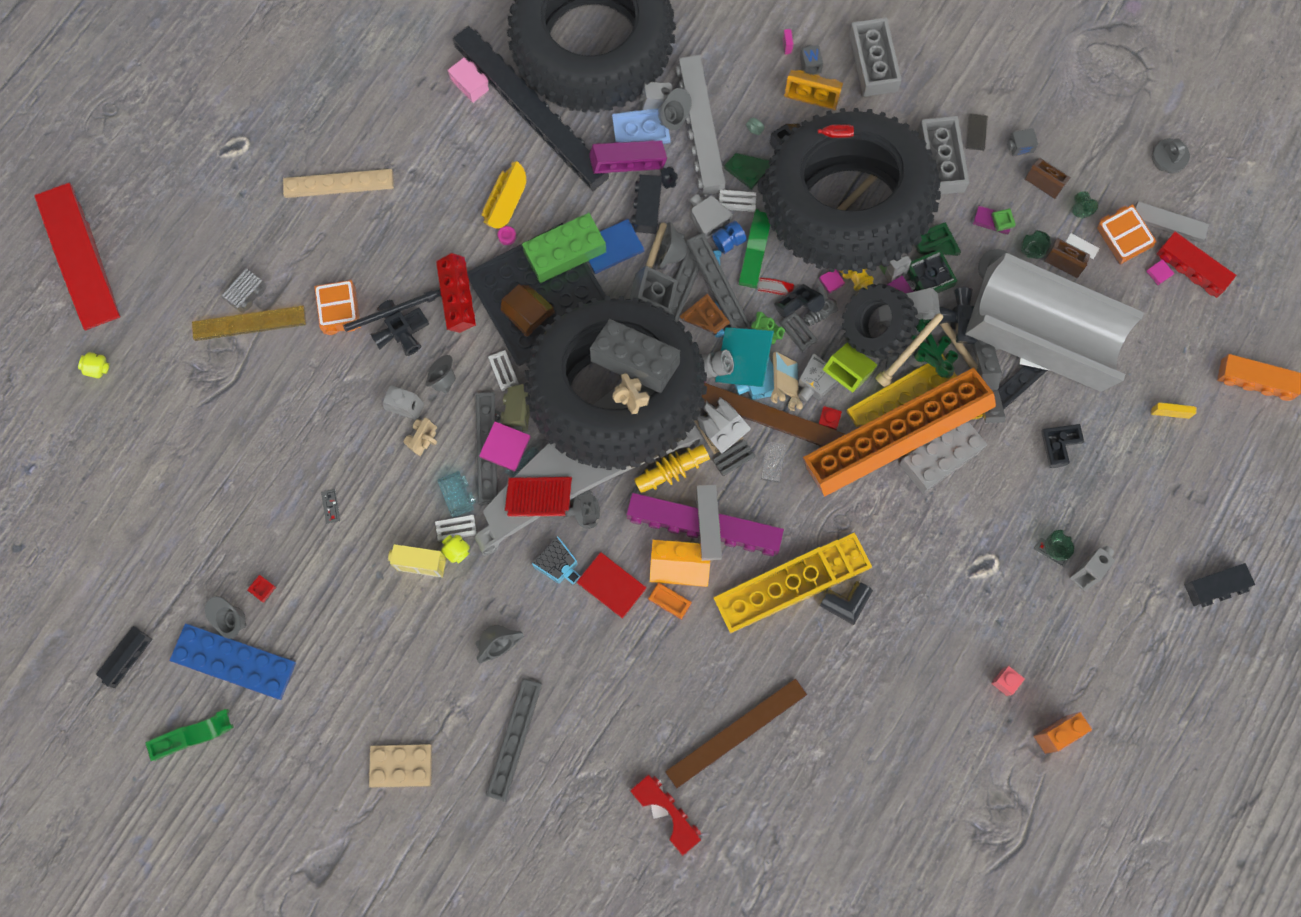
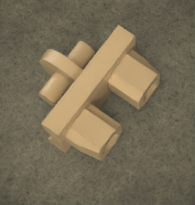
(628, 394)
(423, 437)

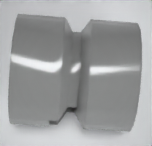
(718, 364)

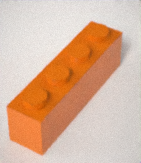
(1260, 377)

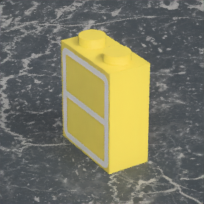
(417, 560)

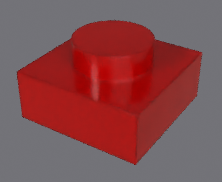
(830, 418)
(261, 588)

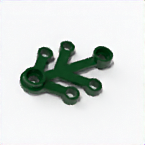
(943, 367)

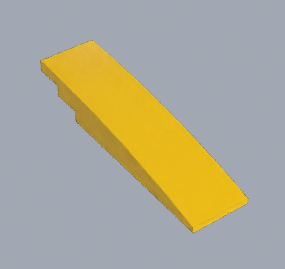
(792, 582)

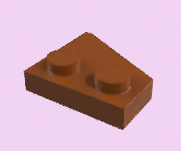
(705, 315)

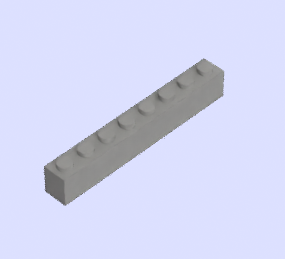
(701, 126)

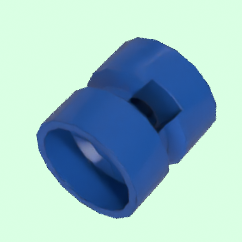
(728, 237)

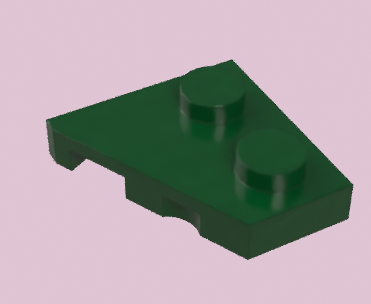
(747, 169)
(939, 238)

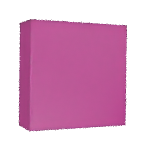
(787, 41)
(1160, 272)
(831, 281)

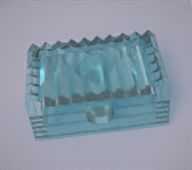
(456, 494)

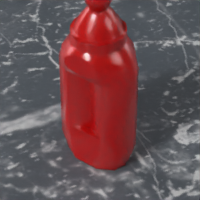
(838, 131)

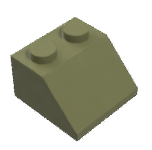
(516, 410)

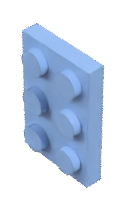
(639, 127)

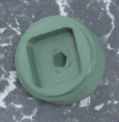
(755, 126)

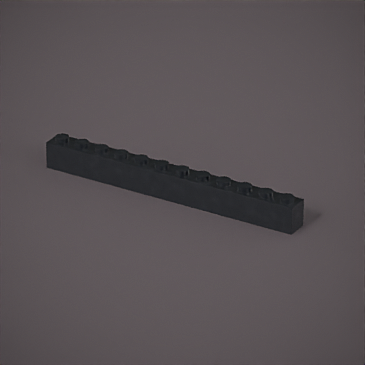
(529, 106)

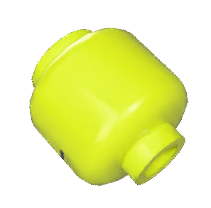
(93, 365)
(455, 548)

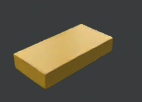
(1173, 410)

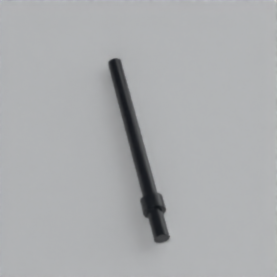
(428, 296)

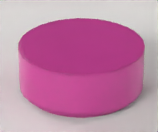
(506, 235)

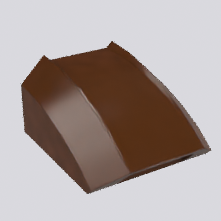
(526, 308)

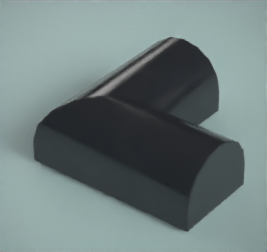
(800, 297)
(1057, 439)
(850, 607)

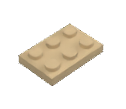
(400, 766)

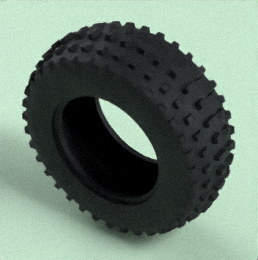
(591, 80)
(856, 237)
(603, 434)

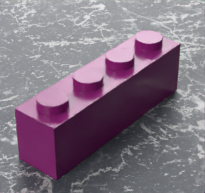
(628, 156)

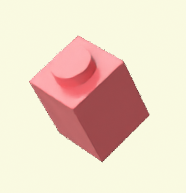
(1008, 681)

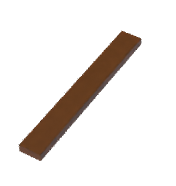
(773, 417)
(736, 733)

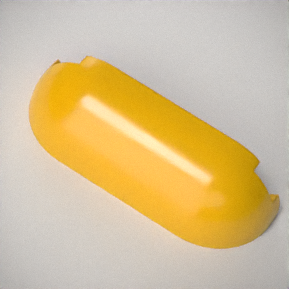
(504, 196)

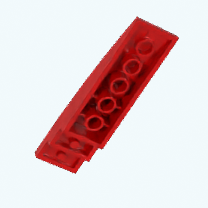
(77, 256)

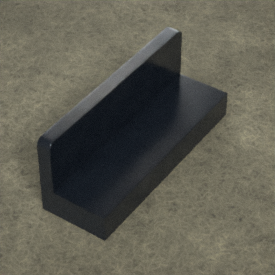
(123, 657)

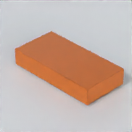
(669, 601)

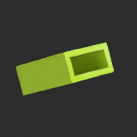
(849, 367)

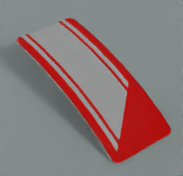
(775, 286)

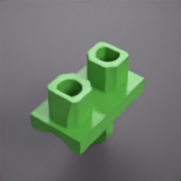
(767, 323)

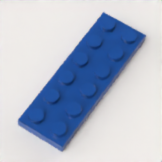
(233, 661)

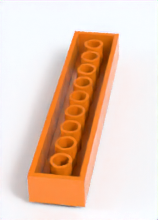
(899, 431)

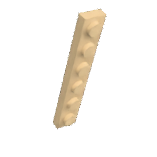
(338, 183)

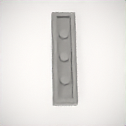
(1172, 222)
(709, 522)

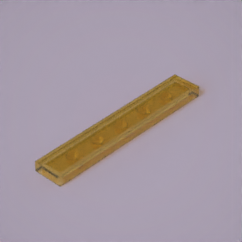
(249, 323)

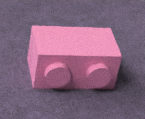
(468, 79)

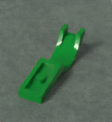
(755, 250)
(189, 736)

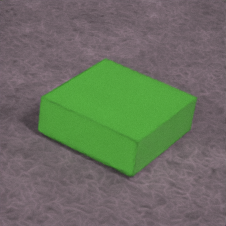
(1003, 219)

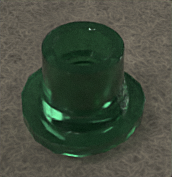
(1084, 205)

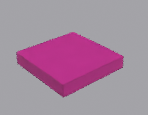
(504, 446)

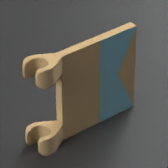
(786, 381)

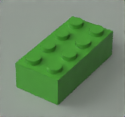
(564, 247)

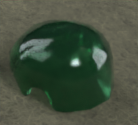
(1036, 245)
(1059, 546)

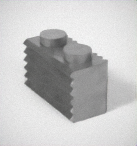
(244, 291)

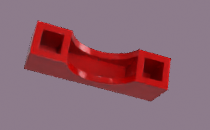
(683, 836)

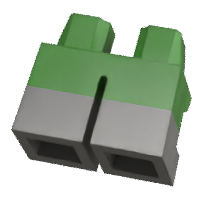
(896, 269)

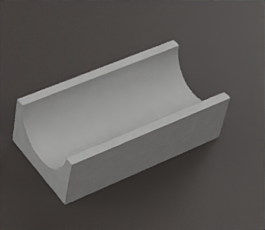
(1052, 322)

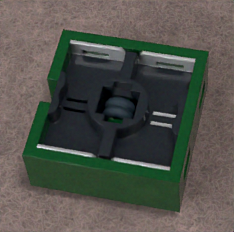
(932, 272)

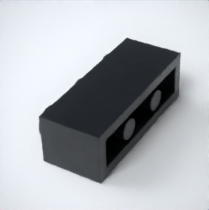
(647, 204)
(1220, 585)

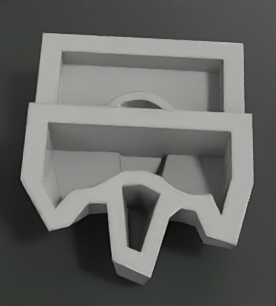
(722, 424)

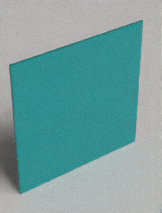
(750, 355)

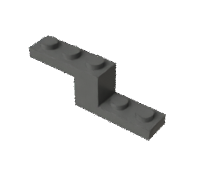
(991, 373)

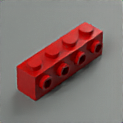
(455, 293)

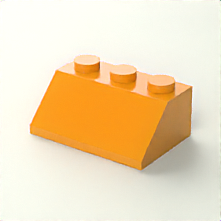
(813, 89)
(678, 564)

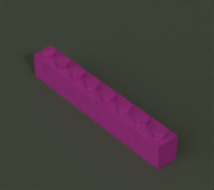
(685, 519)

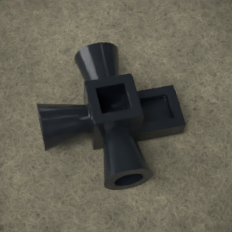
(960, 315)
(401, 329)

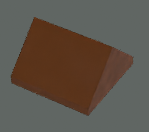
(1047, 178)
(1067, 258)

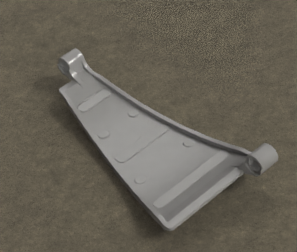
(552, 463)

